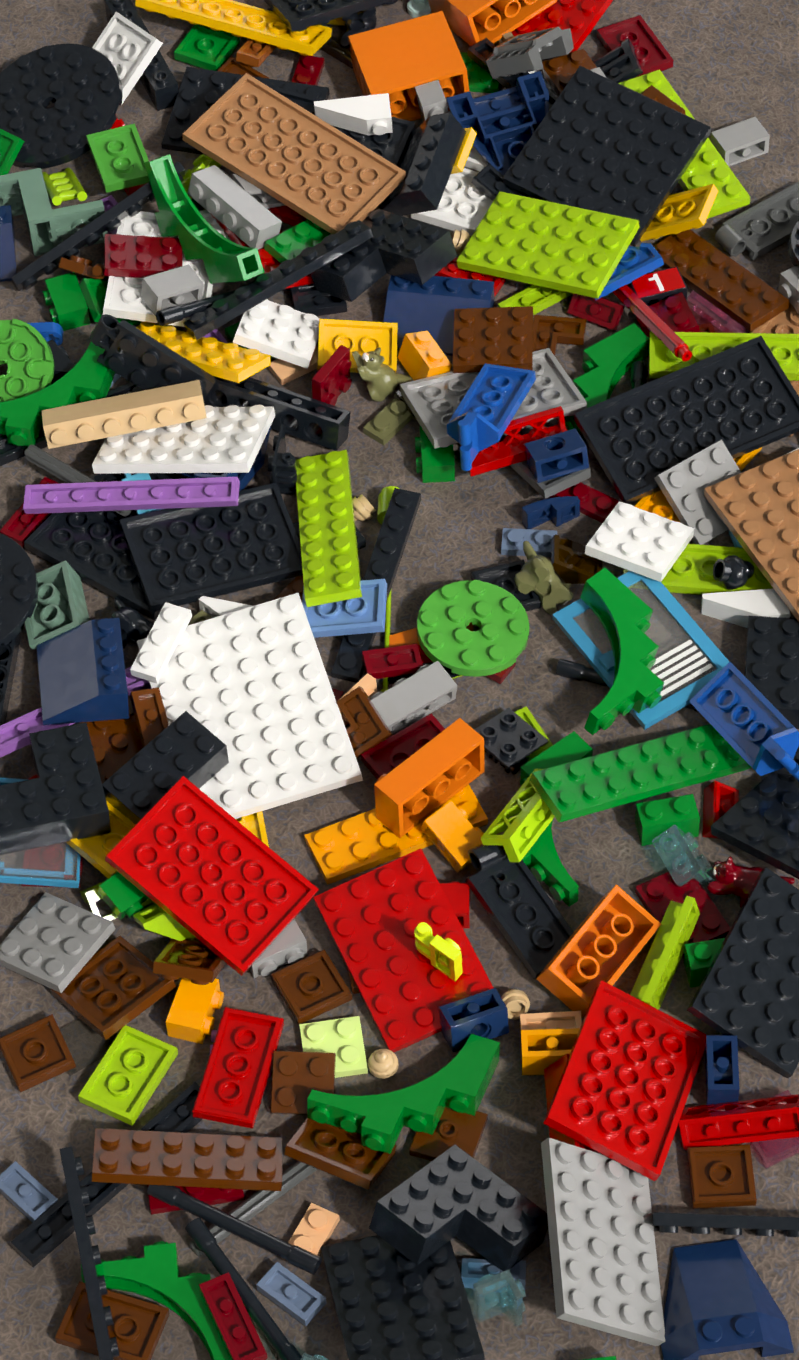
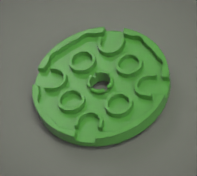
(27, 358)
(473, 653)

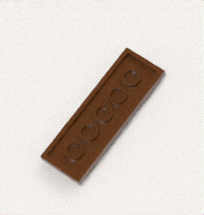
(721, 280)
(187, 1159)

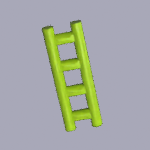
(64, 186)

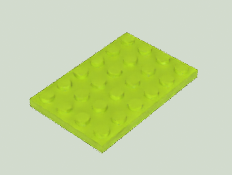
(548, 244)

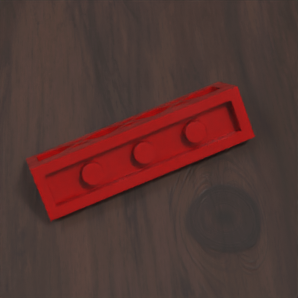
(512, 448)
(740, 1121)

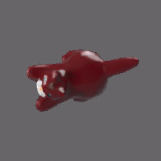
(735, 879)

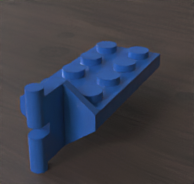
(488, 409)
(748, 722)

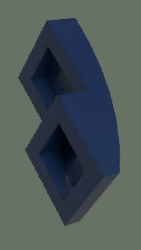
(556, 509)

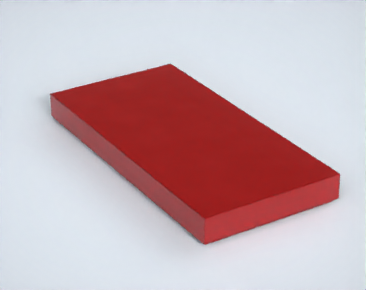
(238, 1068)

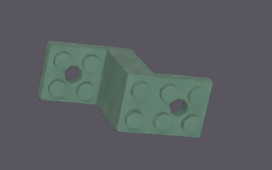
(46, 226)

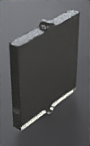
(84, 1044)

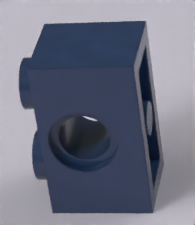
(556, 455)
(477, 1015)
(721, 1069)

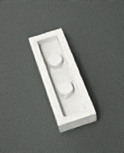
(161, 642)

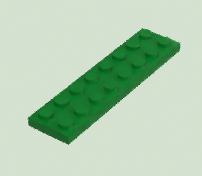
(636, 772)

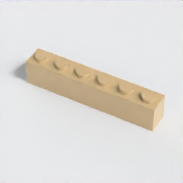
(123, 414)

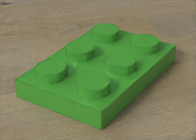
(119, 157)

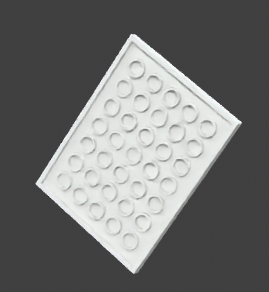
(268, 698)

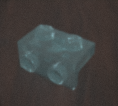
(681, 857)
(497, 1295)

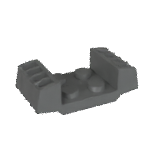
(526, 51)

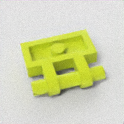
(444, 954)

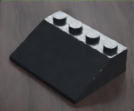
(427, 165)

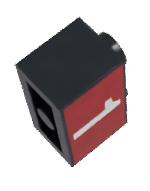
(659, 285)

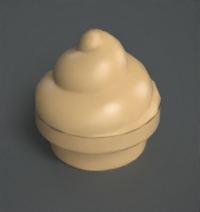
(460, 240)
(362, 508)
(516, 1002)
(383, 1063)

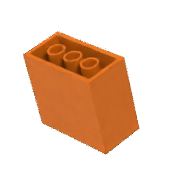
(487, 18)
(407, 56)

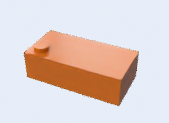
(429, 777)
(598, 949)

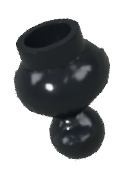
(732, 572)

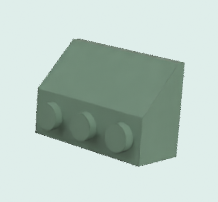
(58, 606)

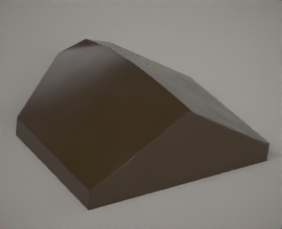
(572, 562)

